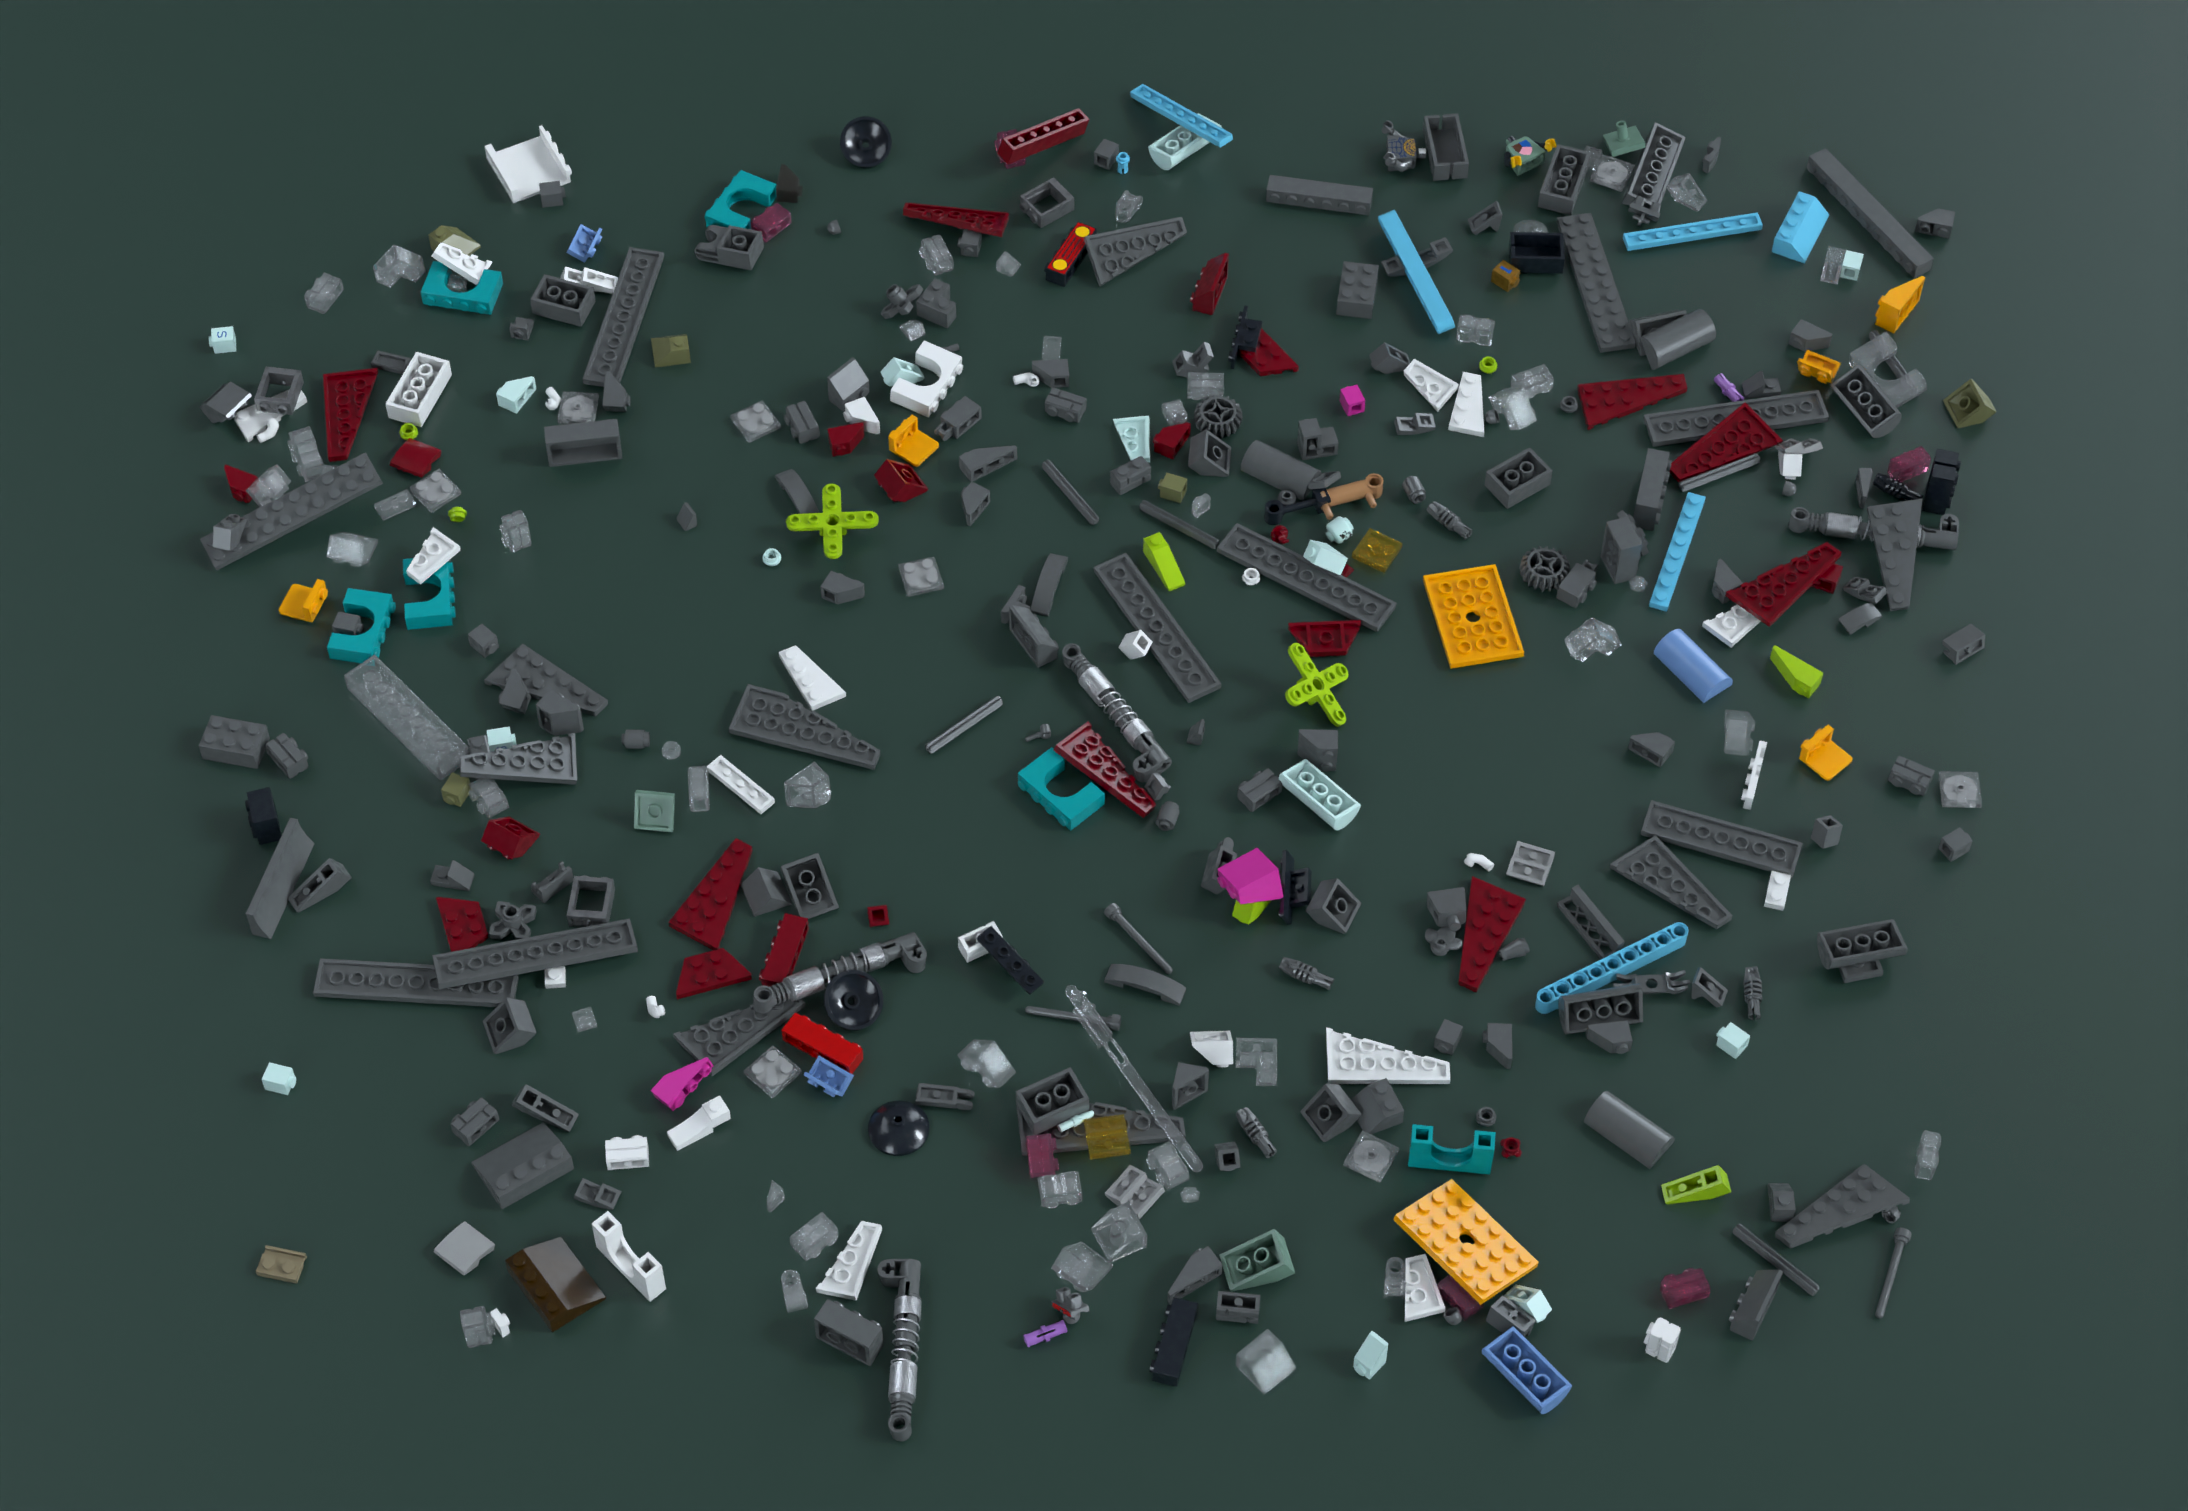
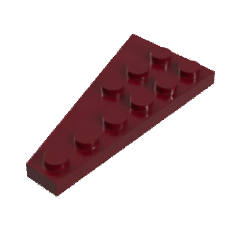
(971, 219)
(1622, 397)
(345, 403)
(1730, 440)
(1781, 586)
(1100, 763)
(712, 901)
(1488, 923)

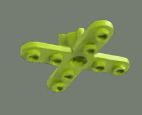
(832, 521)
(1316, 685)

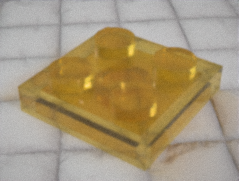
(1377, 550)

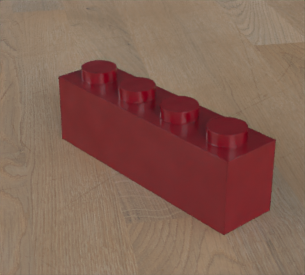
(785, 949)

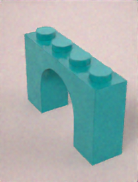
(742, 187)
(478, 300)
(436, 611)
(361, 647)
(1068, 810)
(1470, 1159)

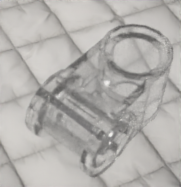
(1127, 206)
(1174, 412)
(1394, 1281)
(794, 1295)

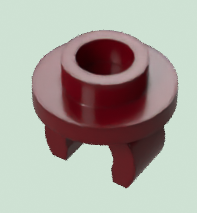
(1279, 534)

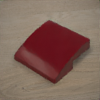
(415, 457)

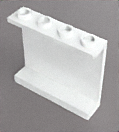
(527, 165)

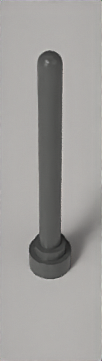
(1114, 913)
(1113, 1022)
(1901, 1238)

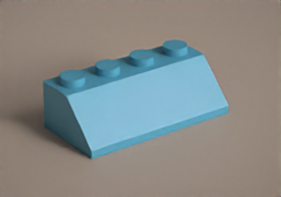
(1800, 228)

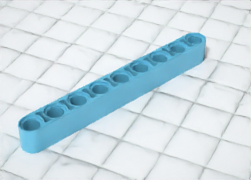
(1416, 272)
(1617, 960)

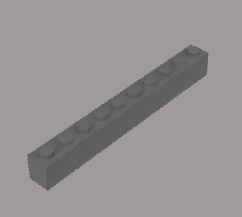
(1870, 213)

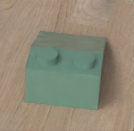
(1257, 1262)

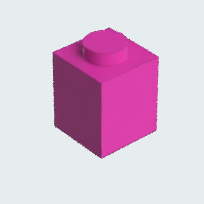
(1352, 400)

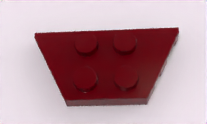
(1268, 357)
(1325, 637)
(462, 923)
(710, 972)

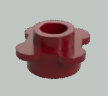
(1511, 1142)

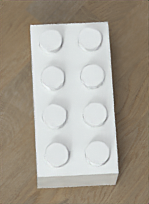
(418, 389)

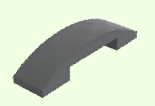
(1438, 251)
(797, 491)
(1047, 584)
(1146, 980)

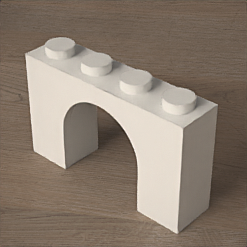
(926, 398)
(643, 1273)

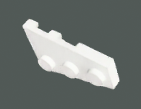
(467, 266)
(433, 555)
(1752, 779)

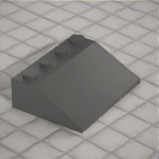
(523, 1165)

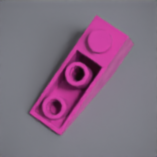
(678, 1084)

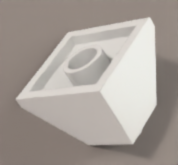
(1214, 1046)

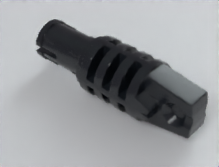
(1895, 488)

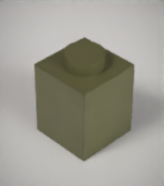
(1172, 487)
(455, 789)

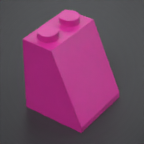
(1251, 878)

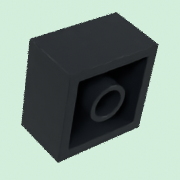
(263, 816)

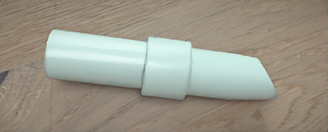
(1075, 1121)

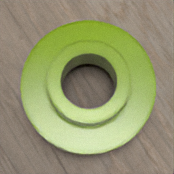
(1488, 365)
(408, 431)
(457, 514)

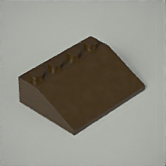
(554, 1282)

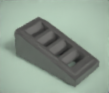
(1863, 482)

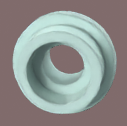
(771, 553)

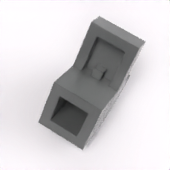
(1193, 362)

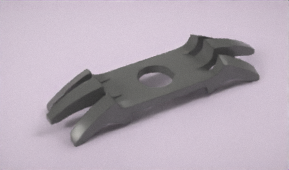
(1664, 982)

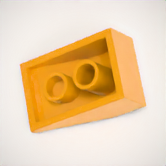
(1898, 304)

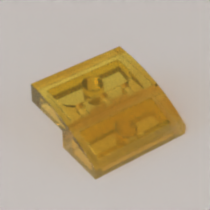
(1106, 1136)

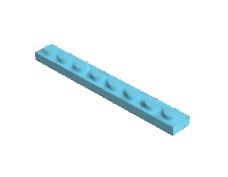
(1181, 115)
(1692, 231)
(1677, 551)

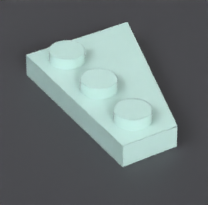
(1135, 436)

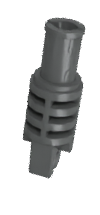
(1449, 519)
(1305, 973)
(1753, 991)
(1255, 1131)

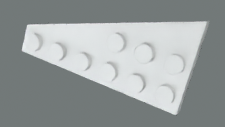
(1368, 1061)

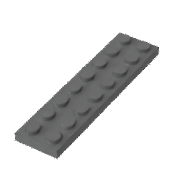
(1721, 838)

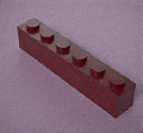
(1043, 136)

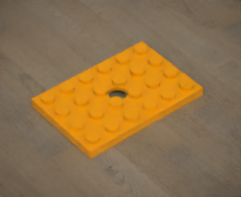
(1476, 591)
(1480, 1267)

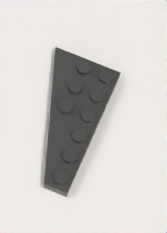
(543, 676)
(734, 1033)

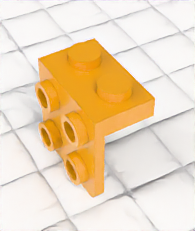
(1818, 366)
(911, 443)
(304, 601)
(1823, 754)

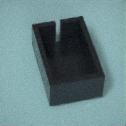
(1537, 252)
(1941, 482)

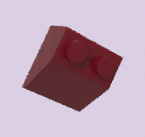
(899, 481)
(509, 837)

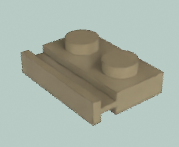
(281, 1264)

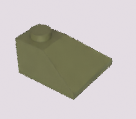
(453, 237)
(670, 350)
(1969, 405)

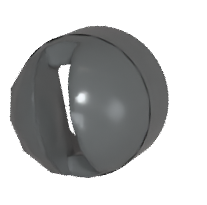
(833, 227)
(1492, 417)
(1789, 489)
(1891, 1218)
(1453, 1315)

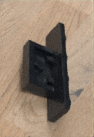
(1247, 336)
(1295, 887)
(1010, 960)

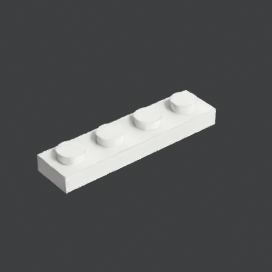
(740, 784)

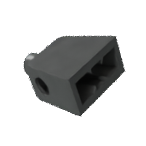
(1448, 907)

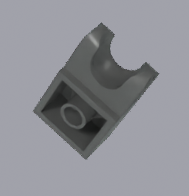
(731, 246)

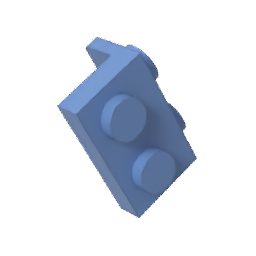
(584, 242)
(830, 1076)

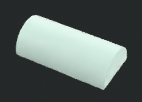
(1176, 146)
(1320, 794)

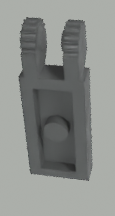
(943, 1096)

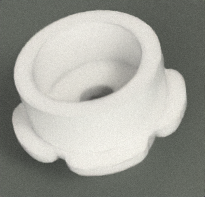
(1251, 576)

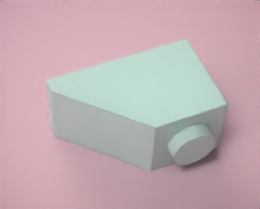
(901, 369)
(516, 393)
(1325, 556)
(1530, 1301)
(1371, 1355)

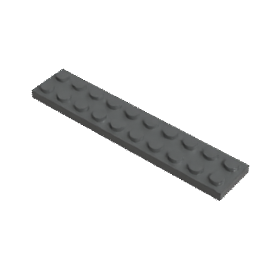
(1596, 283)
(623, 315)
(1695, 422)
(298, 508)
(1306, 578)
(1149, 614)
(534, 953)
(404, 984)

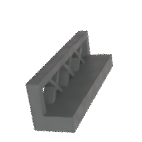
(1595, 918)

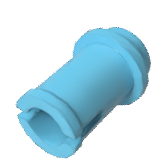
(1122, 159)

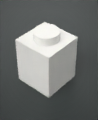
(1135, 644)

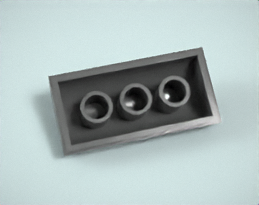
(1678, 338)
(1867, 402)
(1278, 469)
(1860, 944)
(1601, 1006)
(1628, 1129)

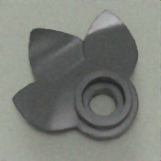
(1442, 940)

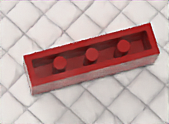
(819, 1041)

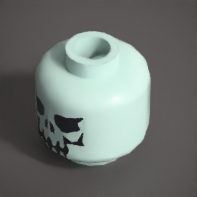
(1339, 529)

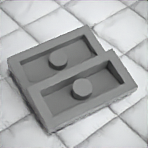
(1796, 447)
(1530, 863)
(1136, 1189)
(464, 1248)

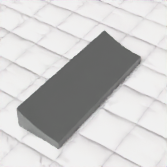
(1654, 166)
(279, 880)

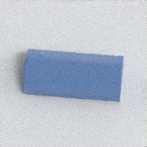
(1691, 665)
(1527, 1370)

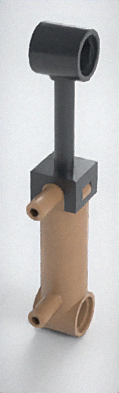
(1323, 498)

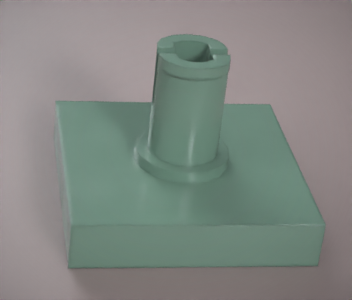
(1624, 139)
(654, 810)

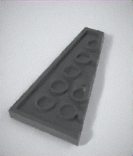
(1124, 248)
(1895, 540)
(532, 761)
(1666, 876)
(1845, 1204)

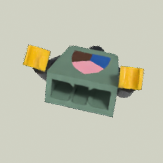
(1525, 153)

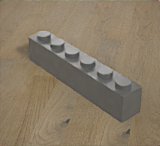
(1319, 194)

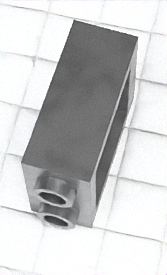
(1057, 191)
(283, 377)
(586, 918)

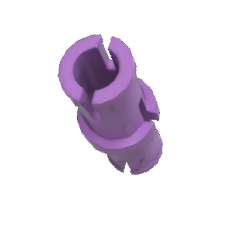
(1728, 388)
(1031, 1338)

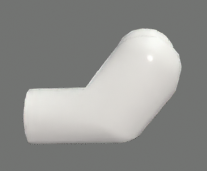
(1028, 378)
(554, 399)
(270, 432)
(1479, 859)
(654, 1010)

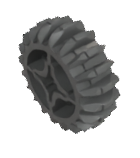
(1218, 415)
(1546, 563)

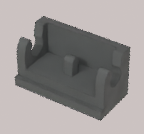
(1964, 643)
(553, 883)
(1505, 1314)

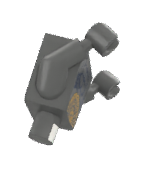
(1400, 150)

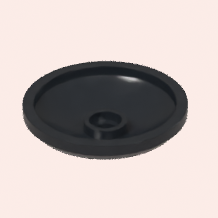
(870, 131)
(866, 1000)
(900, 1137)

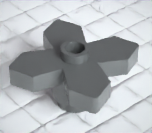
(900, 300)
(512, 921)

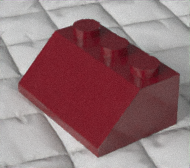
(1210, 285)

